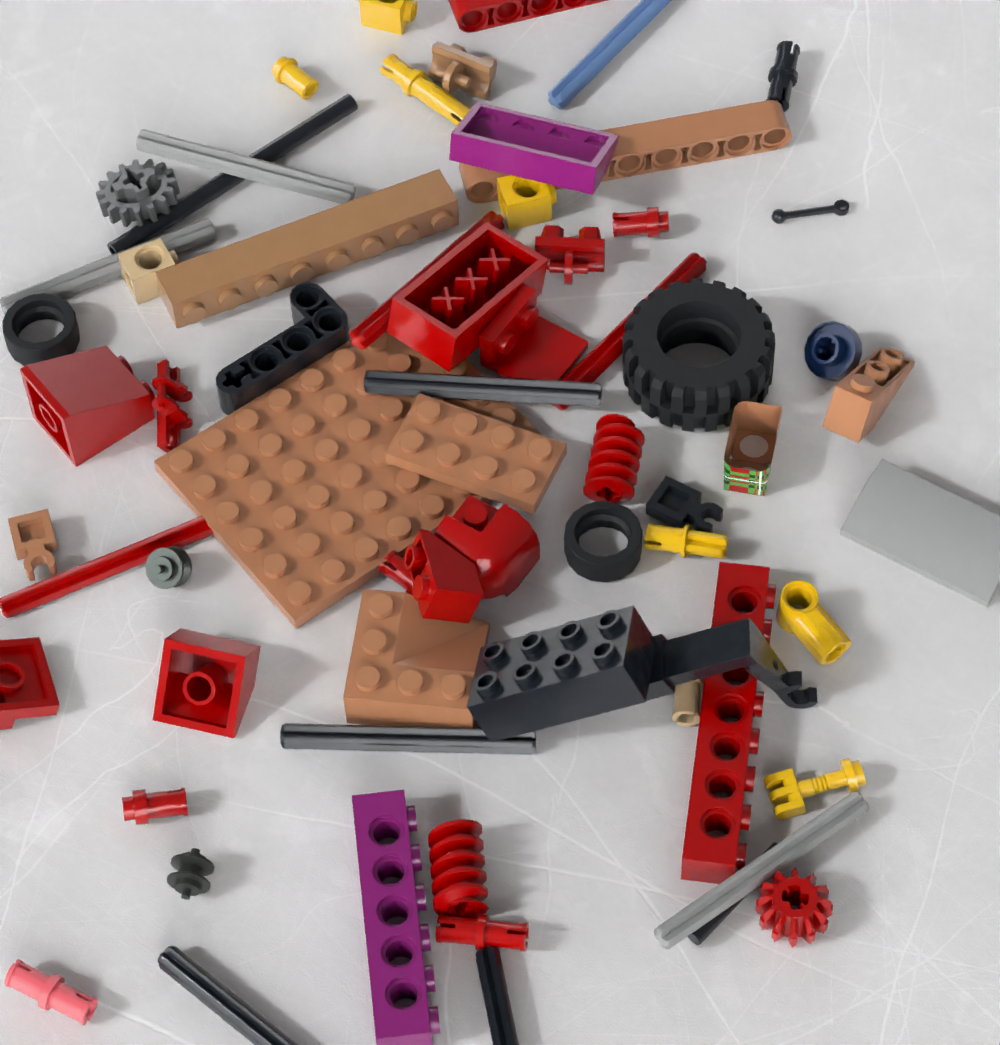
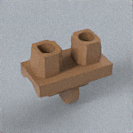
(462, 70)

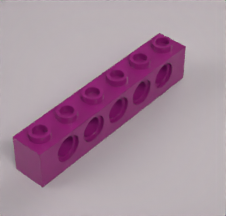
(376, 818)

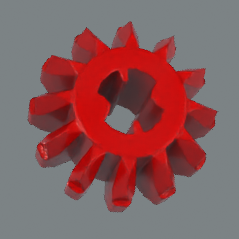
(794, 891)

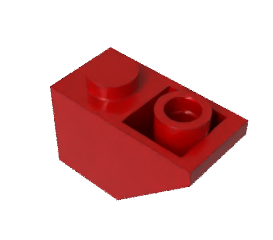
(442, 579)

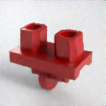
(571, 254)

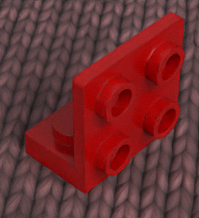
(527, 345)

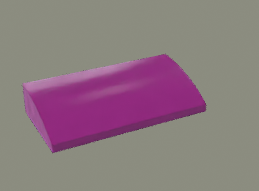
(533, 147)

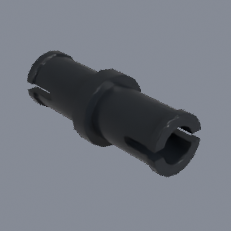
(783, 73)

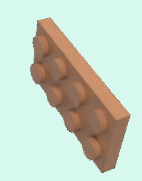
(476, 453)

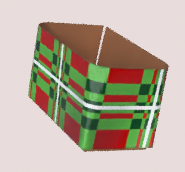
(747, 420)

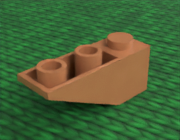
(866, 393)

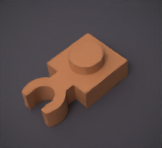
(34, 541)

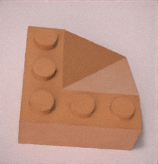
(410, 666)

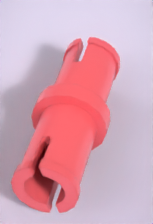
(51, 992)

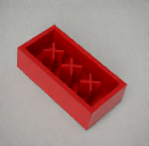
(462, 294)

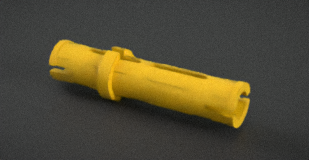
(416, 84)

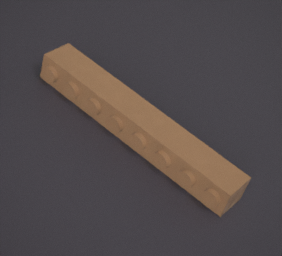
(307, 248)

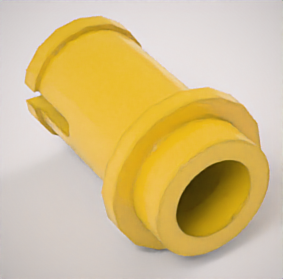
(288, 72)

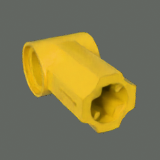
(812, 624)

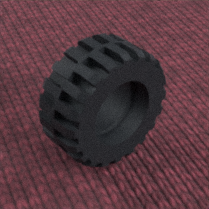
(697, 315)

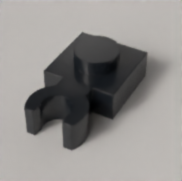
(680, 504)

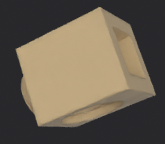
(140, 268)

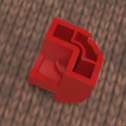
(495, 541)

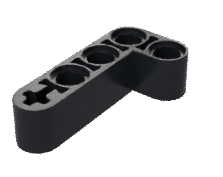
(317, 330)

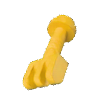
(792, 792)

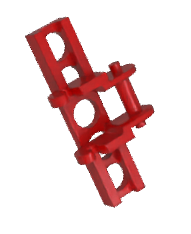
(169, 415)

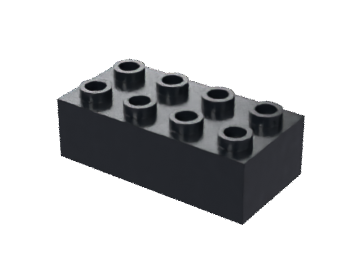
(562, 674)

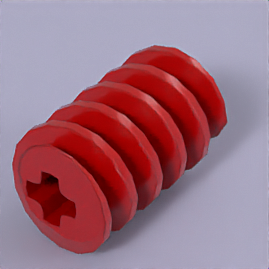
(614, 460)
(458, 869)

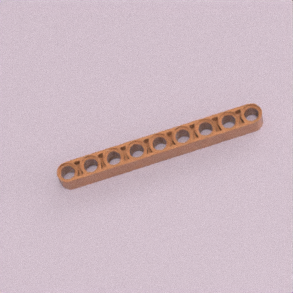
(671, 144)

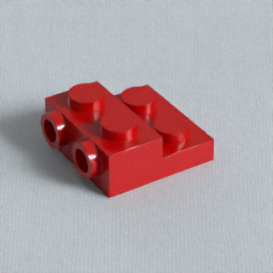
(25, 682)

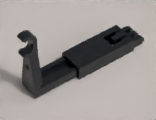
(720, 651)

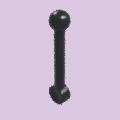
(839, 208)

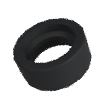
(36, 308)
(603, 567)

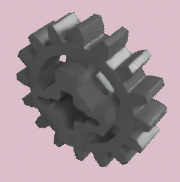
(138, 192)

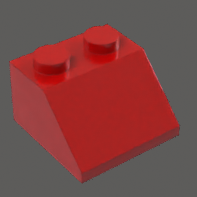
(205, 682)

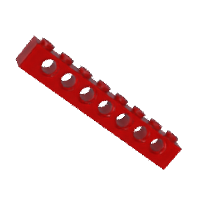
(706, 856)

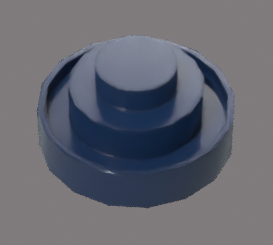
(833, 350)

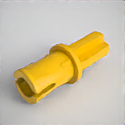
(685, 541)

